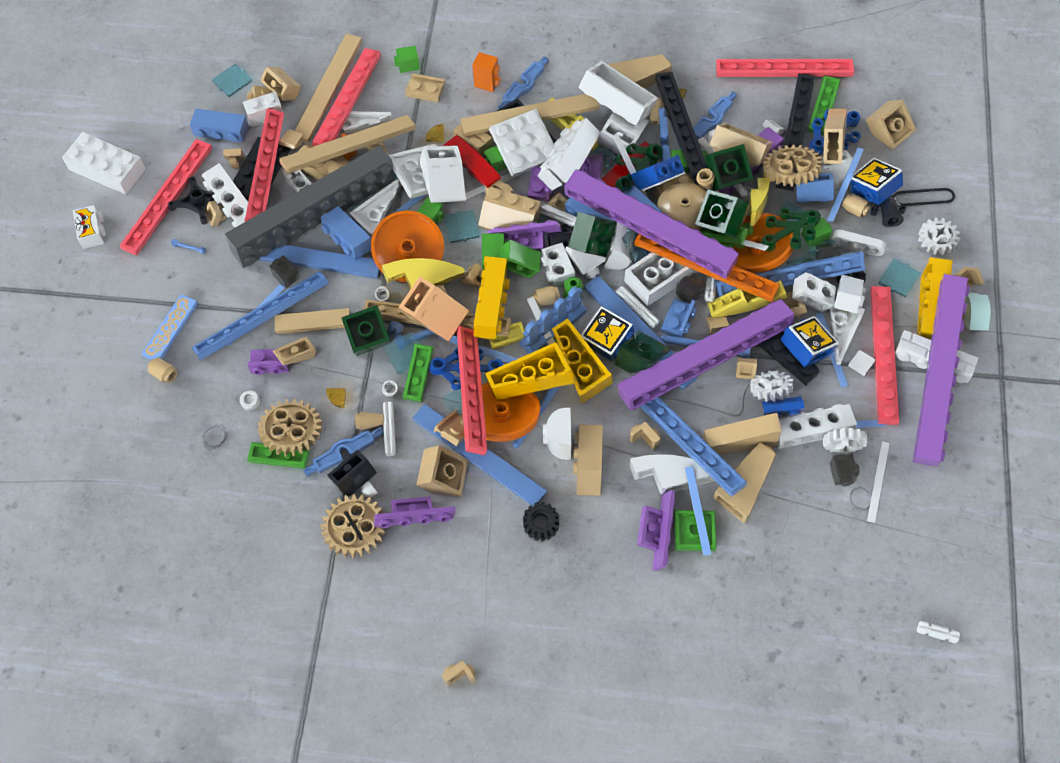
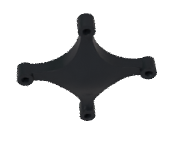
(195, 200)

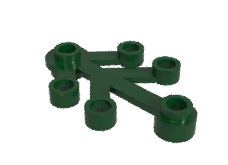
(640, 163)
(809, 218)

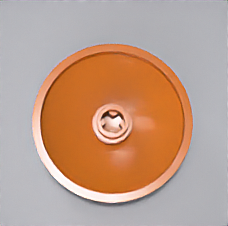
(406, 237)
(758, 260)
(509, 417)

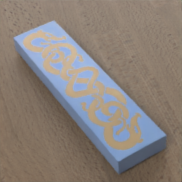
(170, 328)

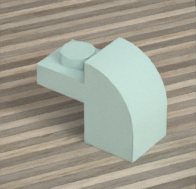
(977, 312)

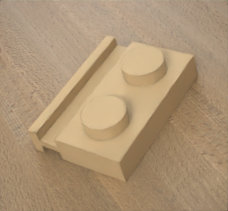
(425, 87)
(452, 428)

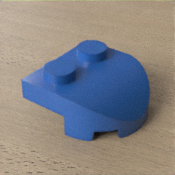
(791, 406)

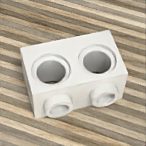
(560, 264)
(813, 292)

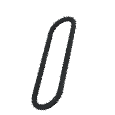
(926, 190)

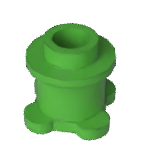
(570, 283)

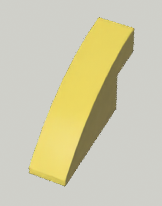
(430, 269)

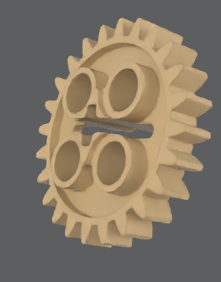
(803, 161)
(289, 427)
(337, 535)

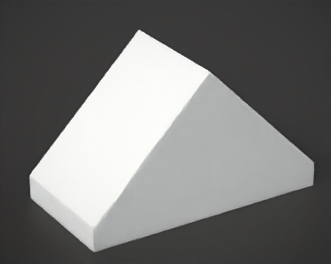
(582, 261)

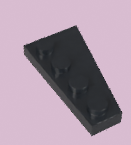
(784, 357)

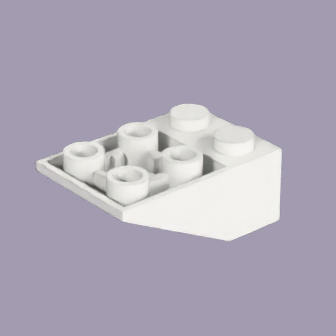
(627, 132)
(443, 173)

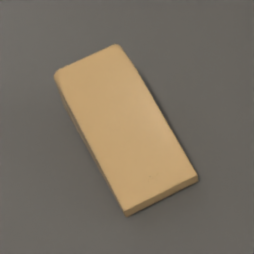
(295, 351)

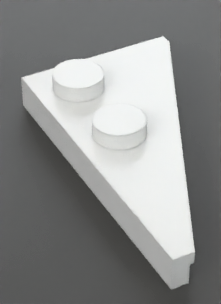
(361, 120)
(374, 209)
(843, 329)

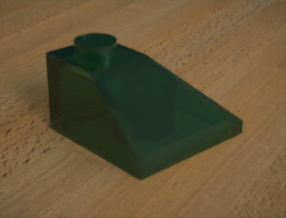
(640, 353)

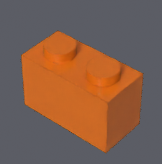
(486, 72)

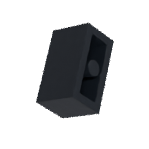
(352, 473)

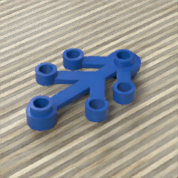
(852, 120)
(443, 367)

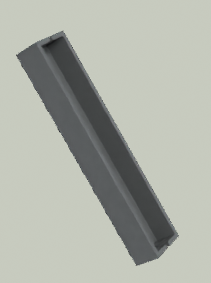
(304, 209)

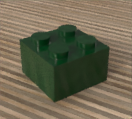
(729, 167)
(721, 213)
(592, 234)
(366, 330)

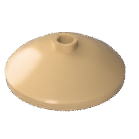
(671, 203)

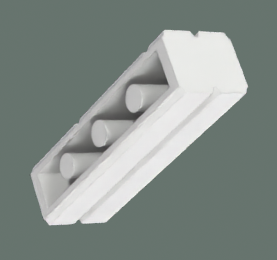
(916, 350)

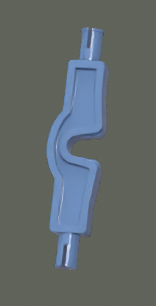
(528, 77)
(716, 112)
(663, 128)
(334, 457)

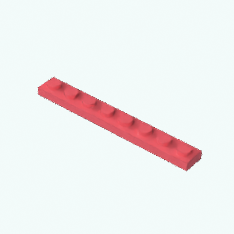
(784, 67)
(347, 97)
(265, 163)
(168, 192)
(884, 355)
(471, 391)

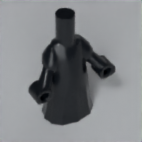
(891, 212)
(560, 237)

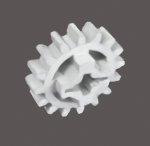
(939, 236)
(771, 385)
(845, 440)

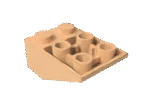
(433, 309)

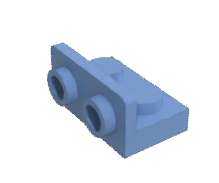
(678, 318)

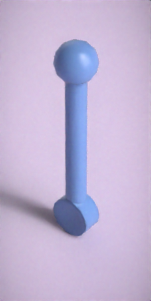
(175, 243)

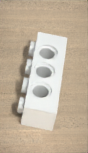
(217, 176)
(840, 413)

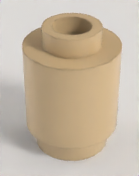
(856, 205)
(546, 296)
(162, 370)

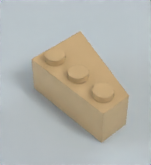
(589, 459)

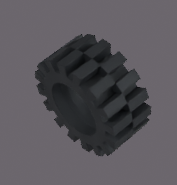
(540, 533)

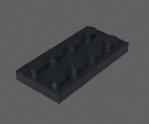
(244, 177)

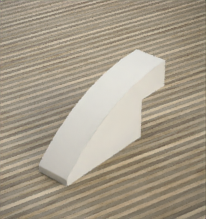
(668, 471)

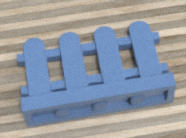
(563, 309)

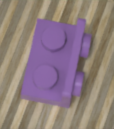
(537, 188)
(265, 362)

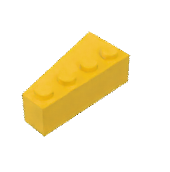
(929, 292)
(491, 298)
(587, 369)
(531, 373)

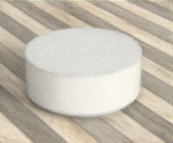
(249, 400)

